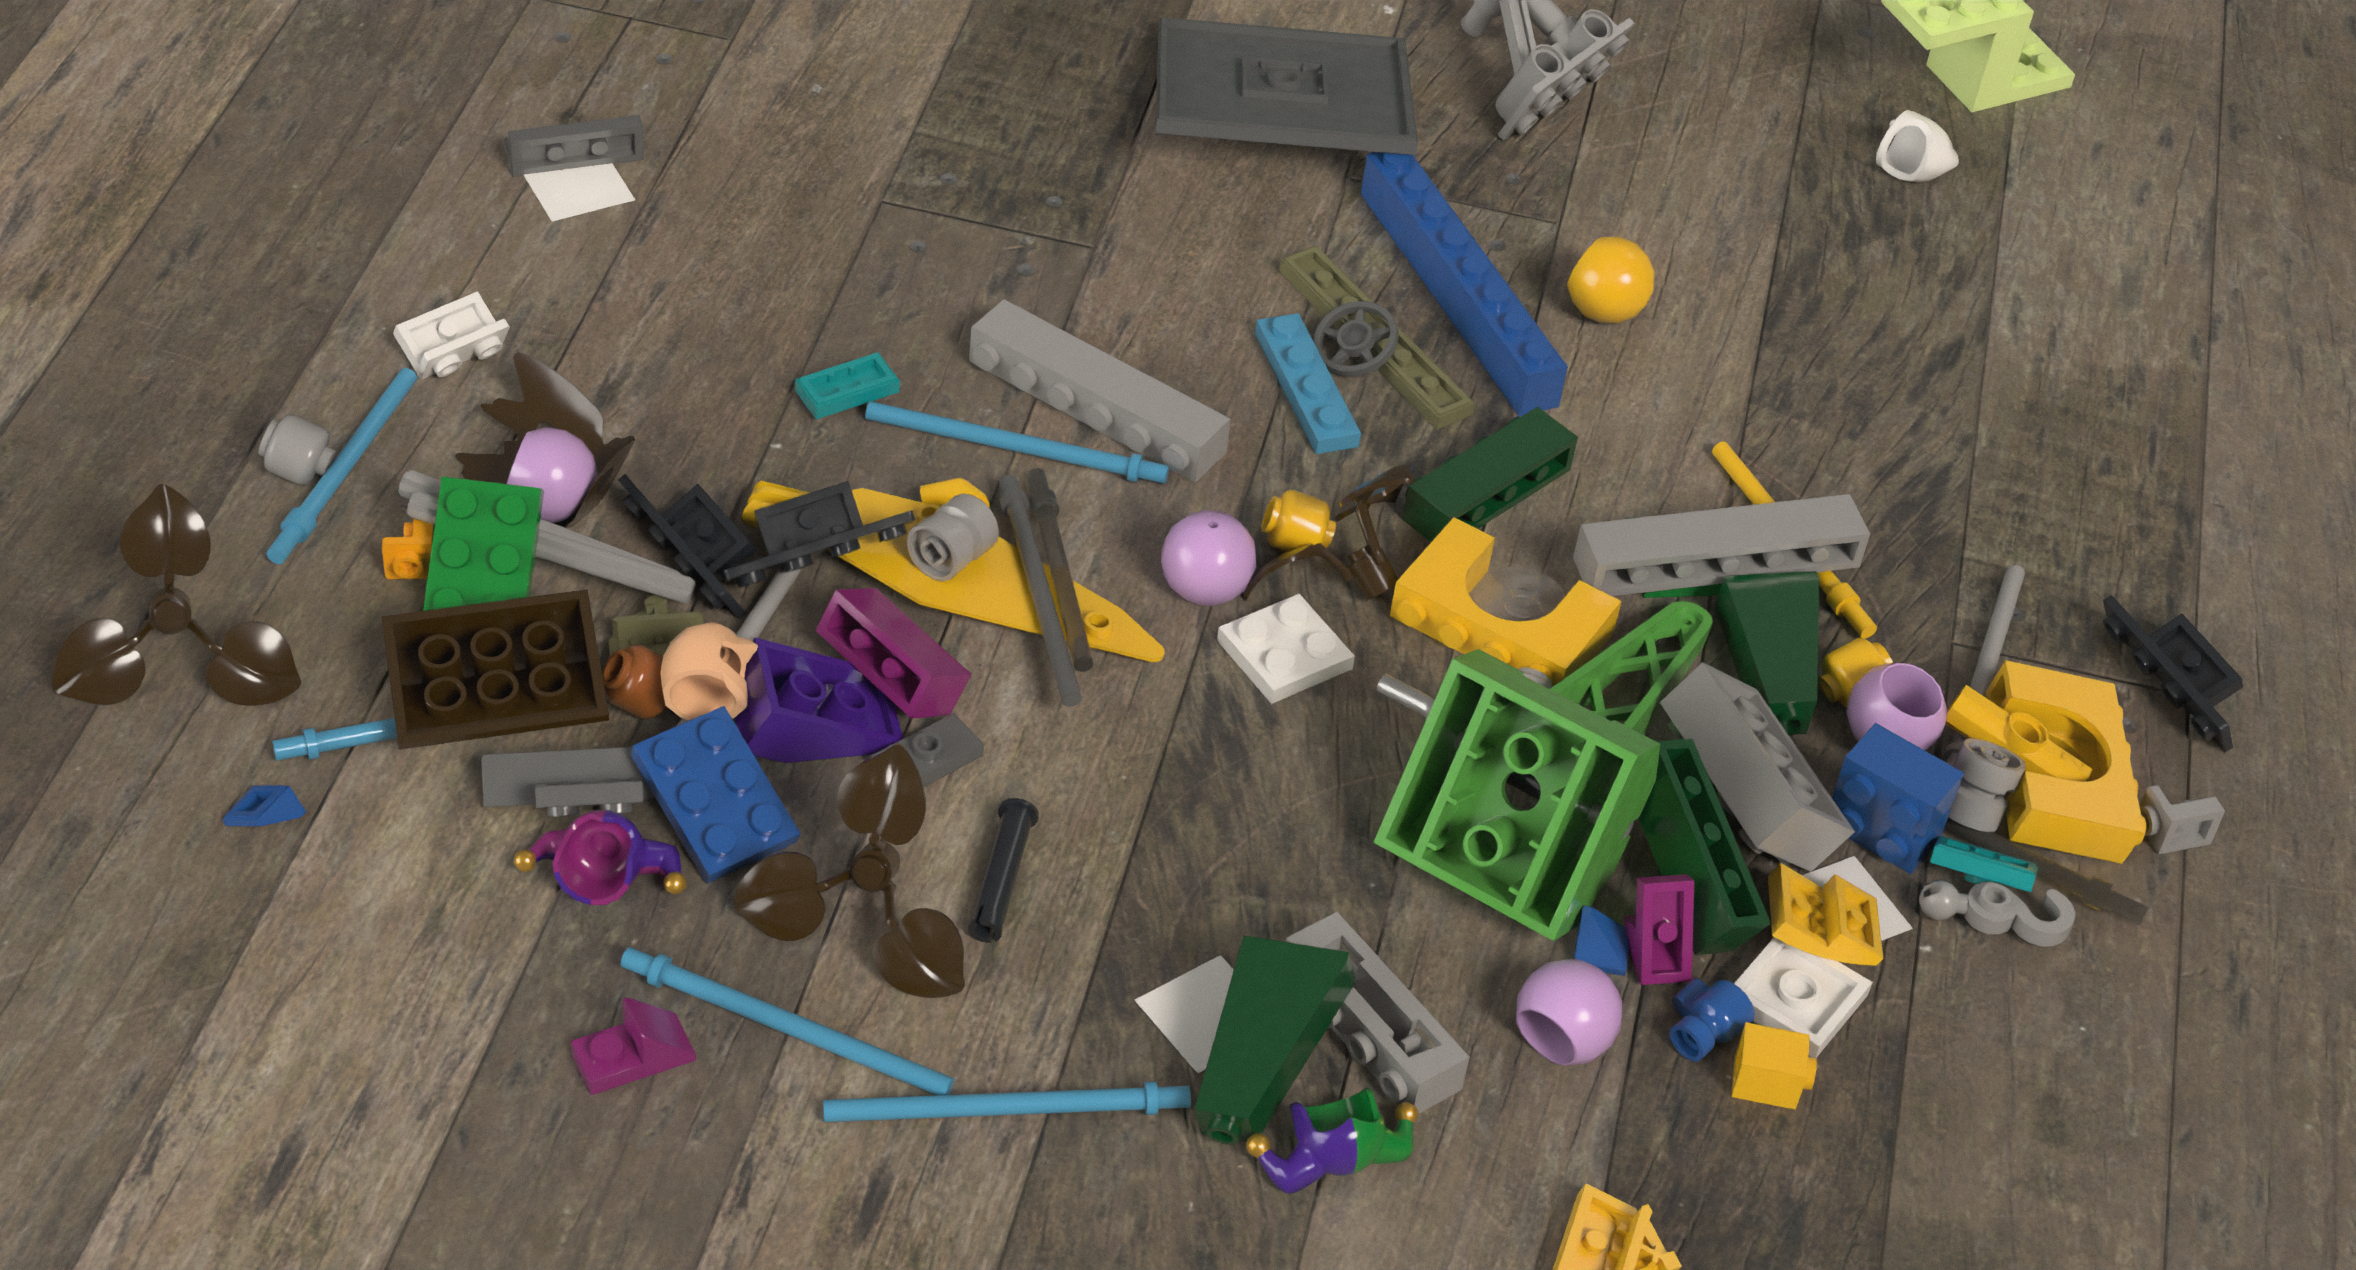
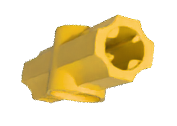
(2019, 732)

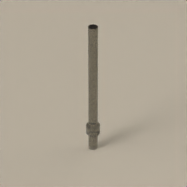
(1045, 510)
(2094, 892)

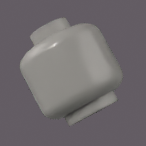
(296, 449)

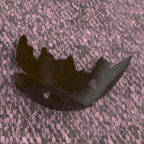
(559, 402)

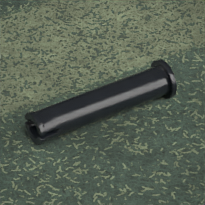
(1002, 869)

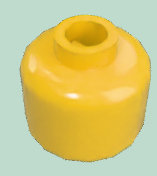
(1297, 521)
(1847, 665)

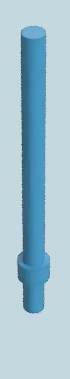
(302, 520)

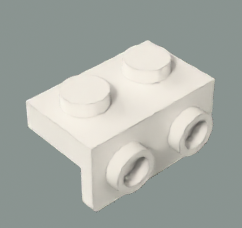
(451, 335)

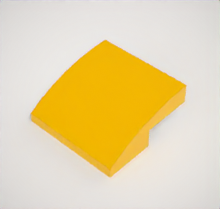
(1827, 920)

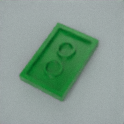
(482, 543)

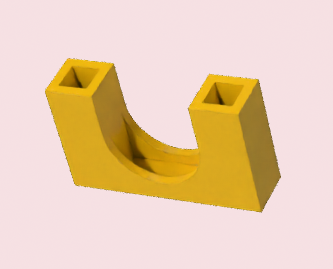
(1437, 602)
(2085, 720)

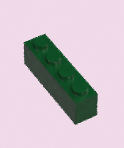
(1491, 474)
(1695, 839)

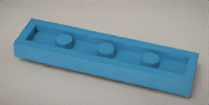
(1307, 383)

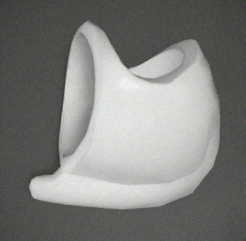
(1918, 149)

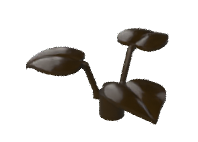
(171, 539)
(1368, 564)
(889, 802)

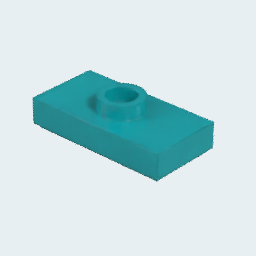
(847, 385)
(1984, 864)

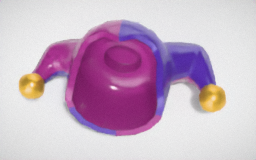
(602, 858)

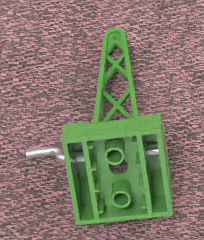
(1578, 762)

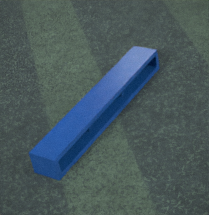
(1464, 282)

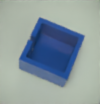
(1895, 797)

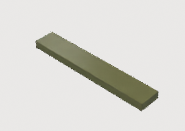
(1408, 368)

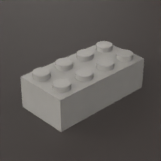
(1756, 769)

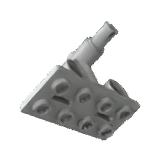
(1547, 72)

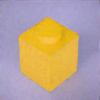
(1772, 1066)

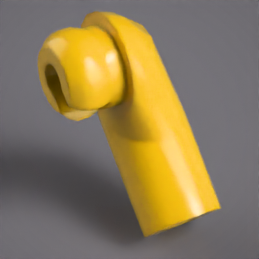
(942, 491)

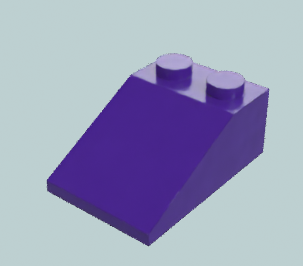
(812, 707)

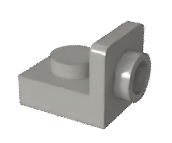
(2180, 824)

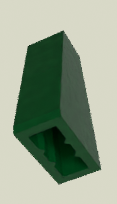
(1774, 640)
(1267, 1030)

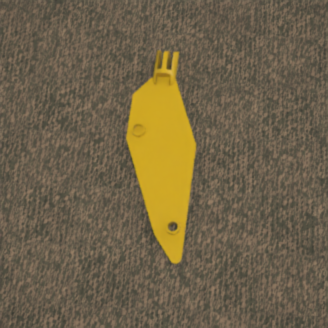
(987, 588)

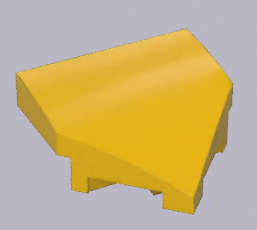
(1611, 1236)

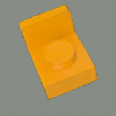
(408, 555)

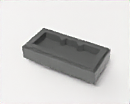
(941, 748)

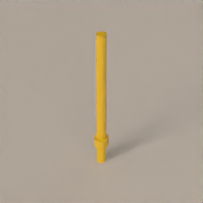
(1840, 595)

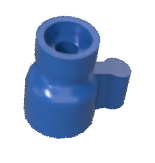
(1710, 1017)

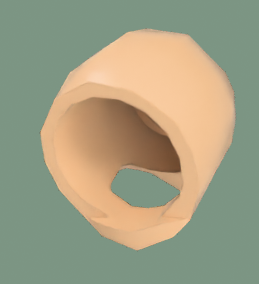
(706, 671)

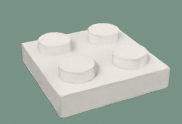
(1285, 648)
(1802, 992)

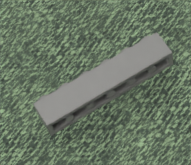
(1099, 390)
(1714, 543)

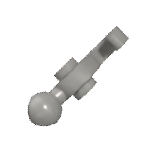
(1996, 909)

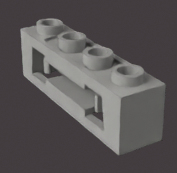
(1381, 1024)

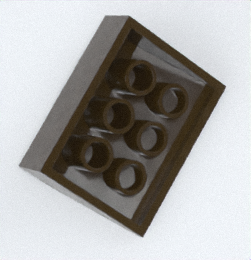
(494, 669)

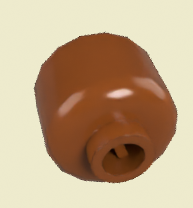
(634, 681)

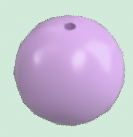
(559, 466)
(1208, 558)
(1900, 700)
(1569, 1011)

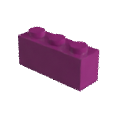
(893, 652)

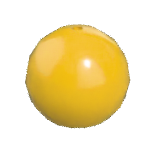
(1612, 280)

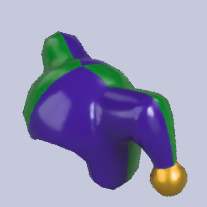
(1336, 1141)

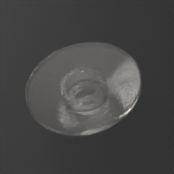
(1518, 594)

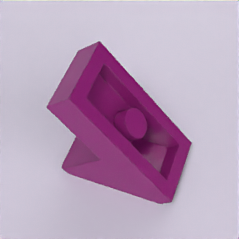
(1662, 929)
(640, 1047)

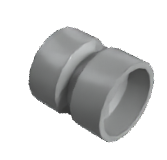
(952, 537)
(1986, 778)

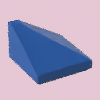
(265, 806)
(1601, 942)

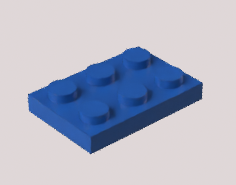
(715, 794)

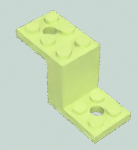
(1983, 49)

